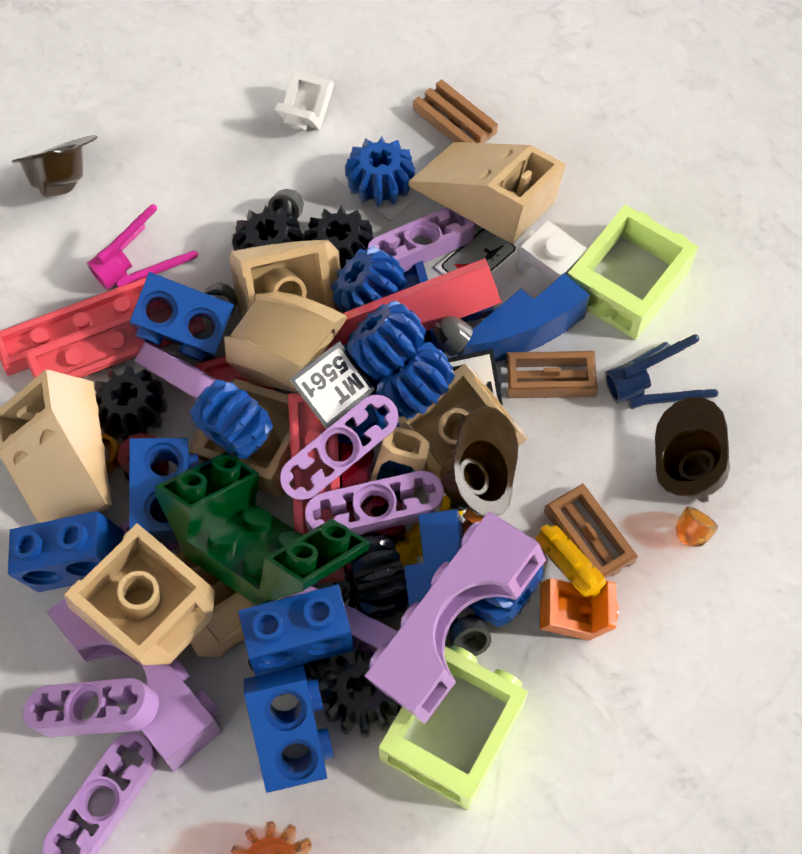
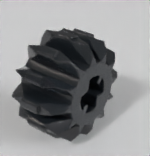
(266, 229)
(343, 230)
(130, 403)
(378, 579)
(342, 701)

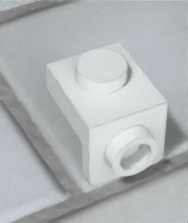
(305, 101)
(549, 251)

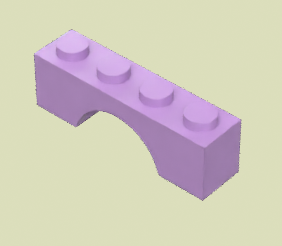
(491, 563)
(183, 719)

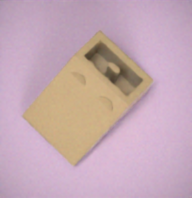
(493, 184)
(56, 447)

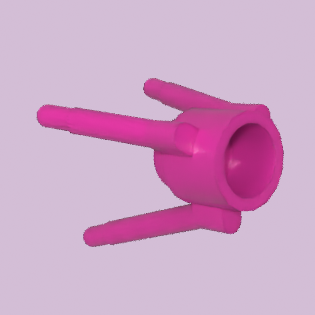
(111, 263)

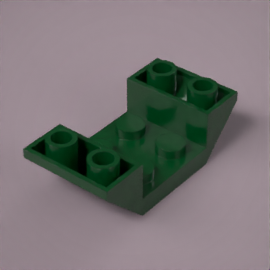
(243, 544)

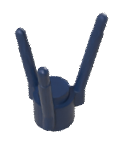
(632, 378)

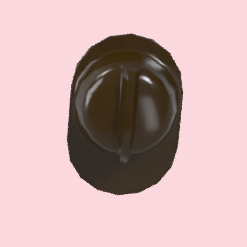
(57, 168)
(692, 449)
(483, 463)

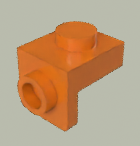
(573, 615)

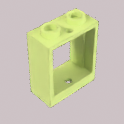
(616, 304)
(434, 771)

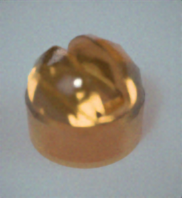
(695, 527)

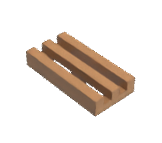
(460, 112)
(551, 381)
(611, 565)

